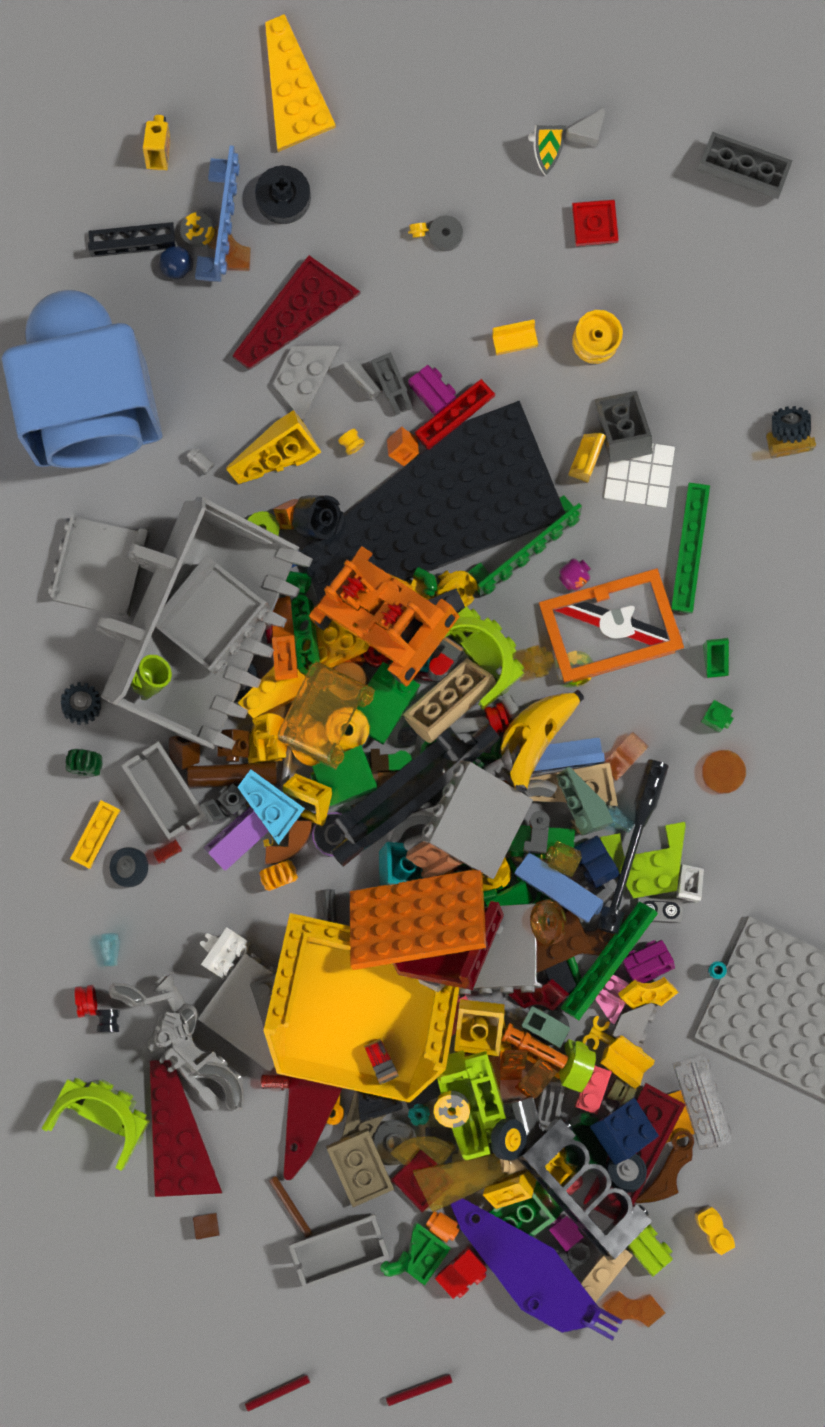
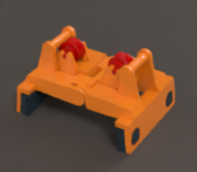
(387, 613)

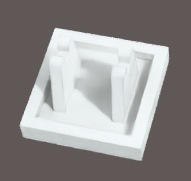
(224, 952)

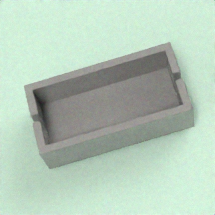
(164, 791)
(339, 1251)

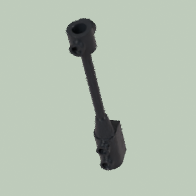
(646, 802)

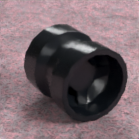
(108, 1020)

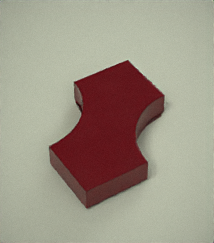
(549, 995)

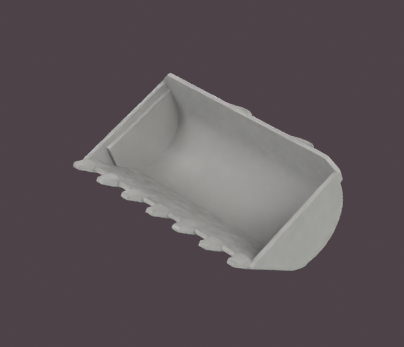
(195, 699)

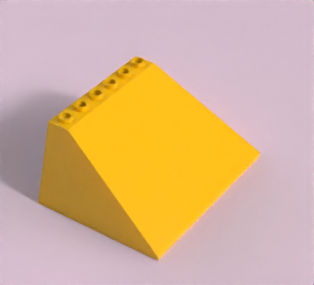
(329, 1012)

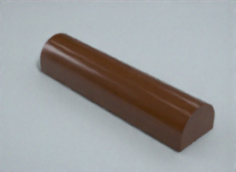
(227, 774)

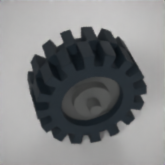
(791, 424)

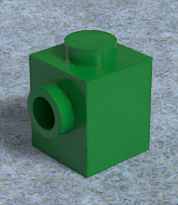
(717, 716)

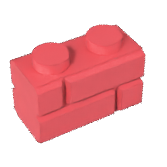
(593, 1093)

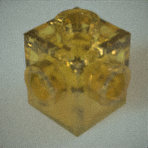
(537, 669)

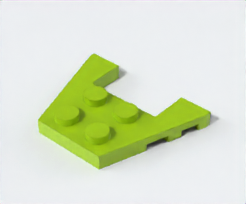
(654, 870)

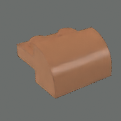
(431, 860)

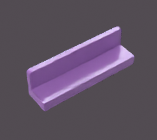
(236, 838)

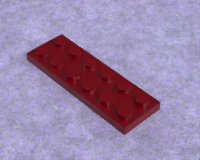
(663, 1114)

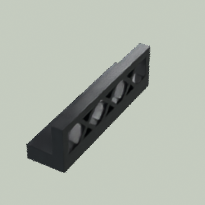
(132, 244)

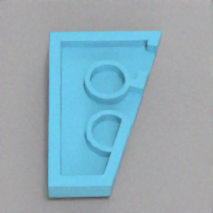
(270, 804)

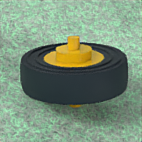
(508, 1139)

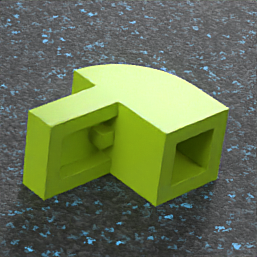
(578, 1066)

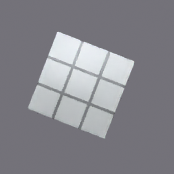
(641, 478)

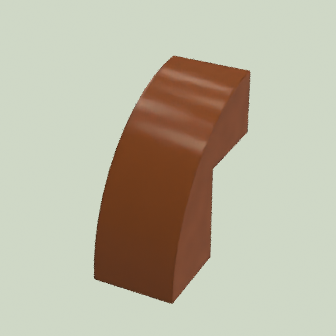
(298, 838)

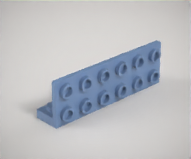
(224, 172)

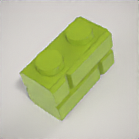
(650, 1252)

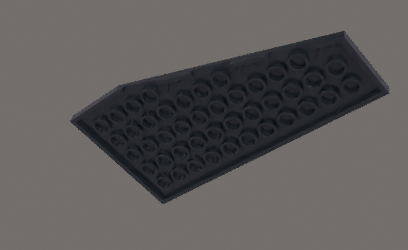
(449, 502)

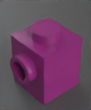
(565, 1232)

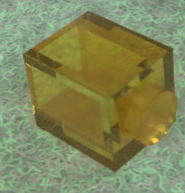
(563, 858)

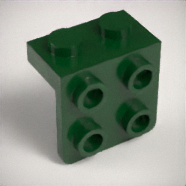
(585, 1135)

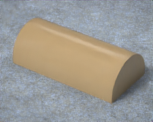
(449, 700)

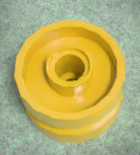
(595, 349)

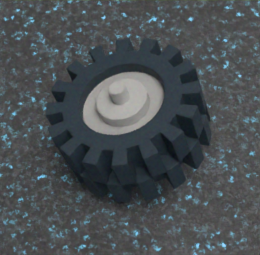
(80, 703)

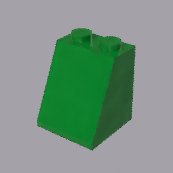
(349, 780)

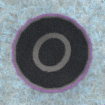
(327, 836)

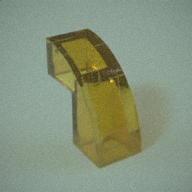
(434, 1147)

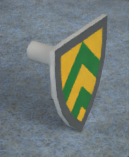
(547, 145)

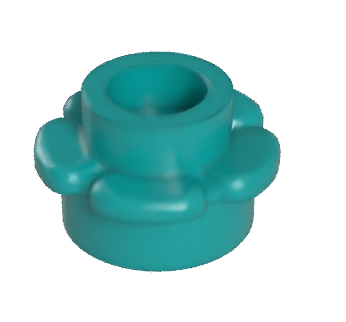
(419, 1120)

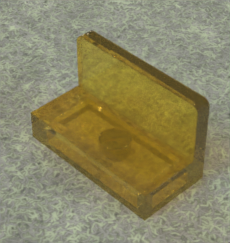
(780, 449)

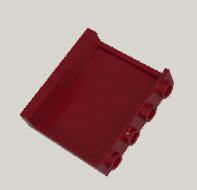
(458, 968)

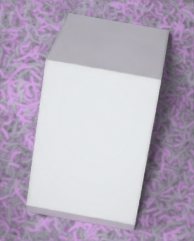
(690, 883)

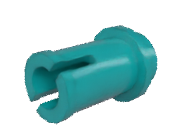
(723, 970)

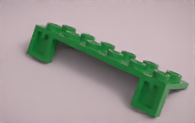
(486, 581)

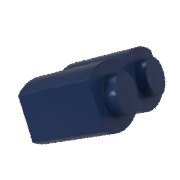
(596, 862)

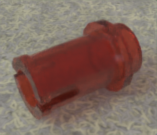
(167, 851)
(275, 1081)

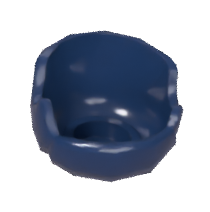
(175, 262)

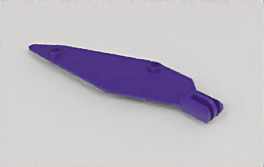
(532, 1273)

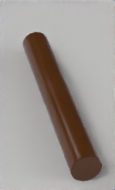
(290, 1206)

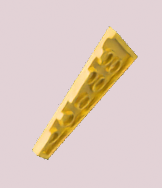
(297, 101)

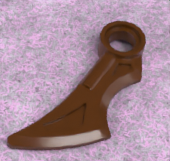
(666, 1182)

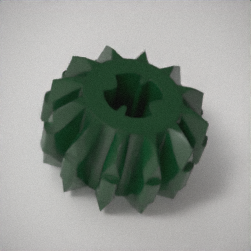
(83, 762)

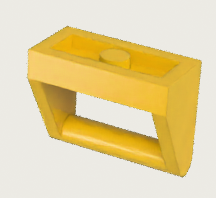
(587, 456)
(310, 792)
(510, 1189)

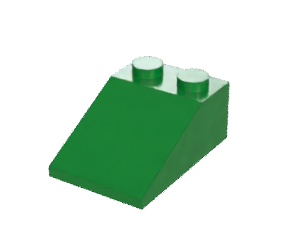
(388, 703)
(530, 1214)

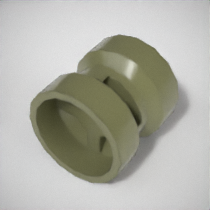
(620, 1091)

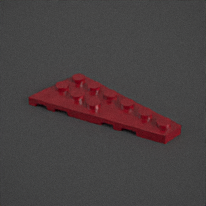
(303, 302)
(178, 1148)

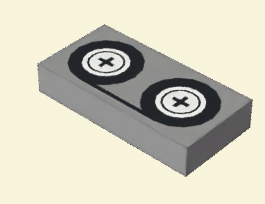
(668, 909)

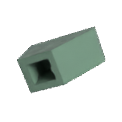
(545, 1026)

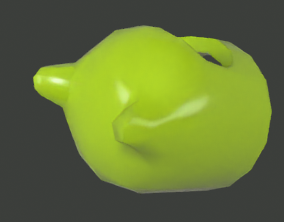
(151, 676)

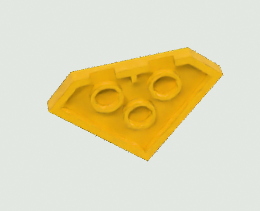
(336, 645)

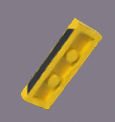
(95, 834)

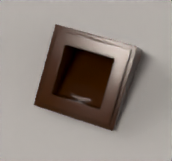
(206, 1226)

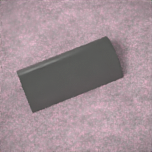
(745, 165)

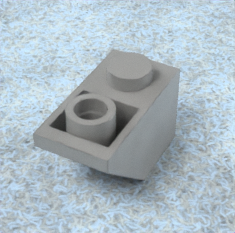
(633, 1023)

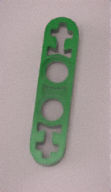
(303, 635)

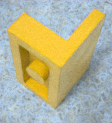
(514, 337)
(626, 1061)

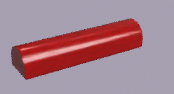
(454, 414)

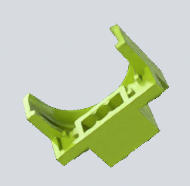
(488, 650)
(477, 1081)
(104, 1108)

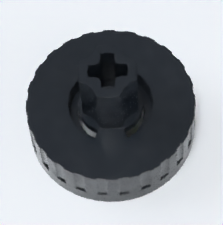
(291, 181)

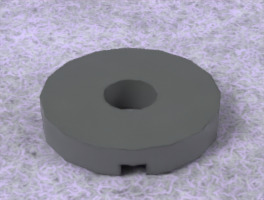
(385, 1132)

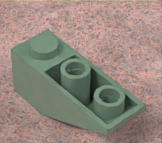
(586, 806)

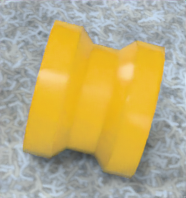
(351, 441)

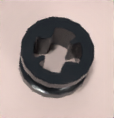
(406, 730)

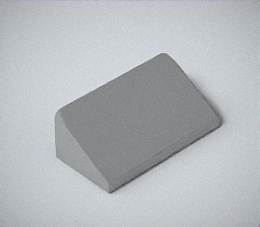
(362, 379)

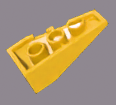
(280, 446)

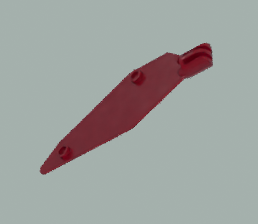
(307, 1115)

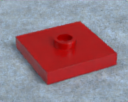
(595, 222)

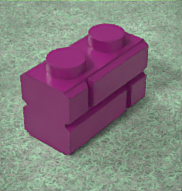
(431, 389)
(649, 962)

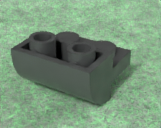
(525, 1112)

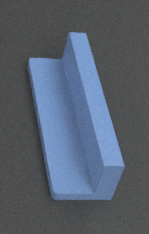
(570, 754)
(559, 888)

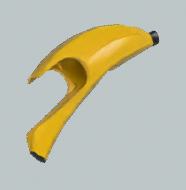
(533, 732)

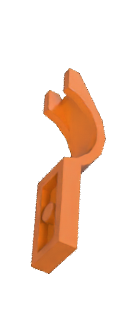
(284, 642)

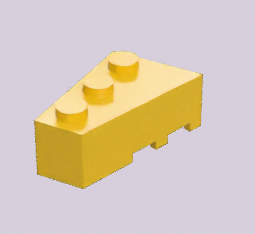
(271, 694)

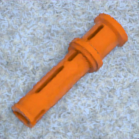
(559, 1059)

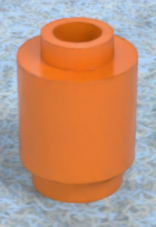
(442, 1226)

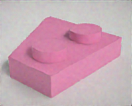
(610, 1000)

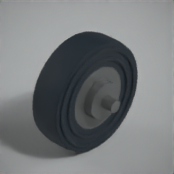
(128, 867)

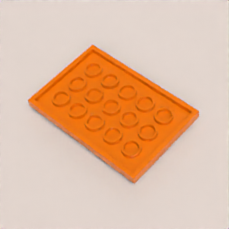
(417, 919)

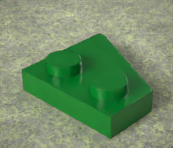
(424, 1254)

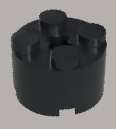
(317, 516)

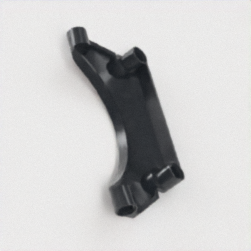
(407, 791)

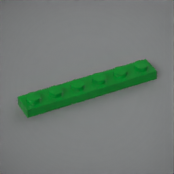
(690, 548)
(609, 961)

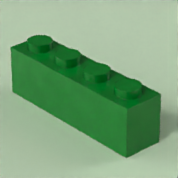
(523, 834)

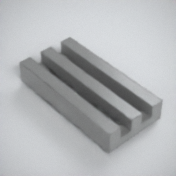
(559, 1103)

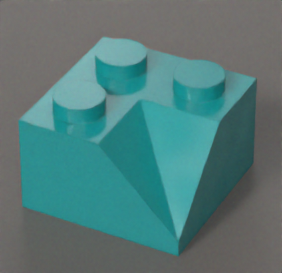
(395, 866)

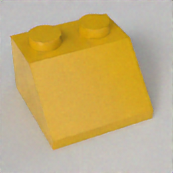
(479, 1027)

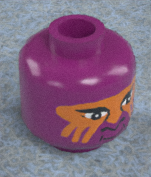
(574, 574)

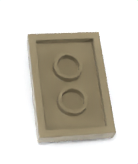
(360, 1167)

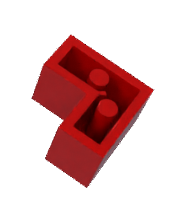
(461, 1272)

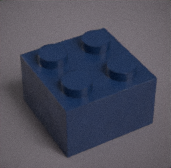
(624, 1131)

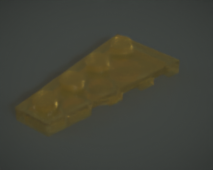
(456, 1180)

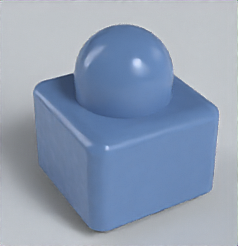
(79, 385)

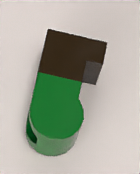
(388, 762)

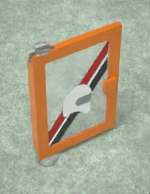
(612, 626)

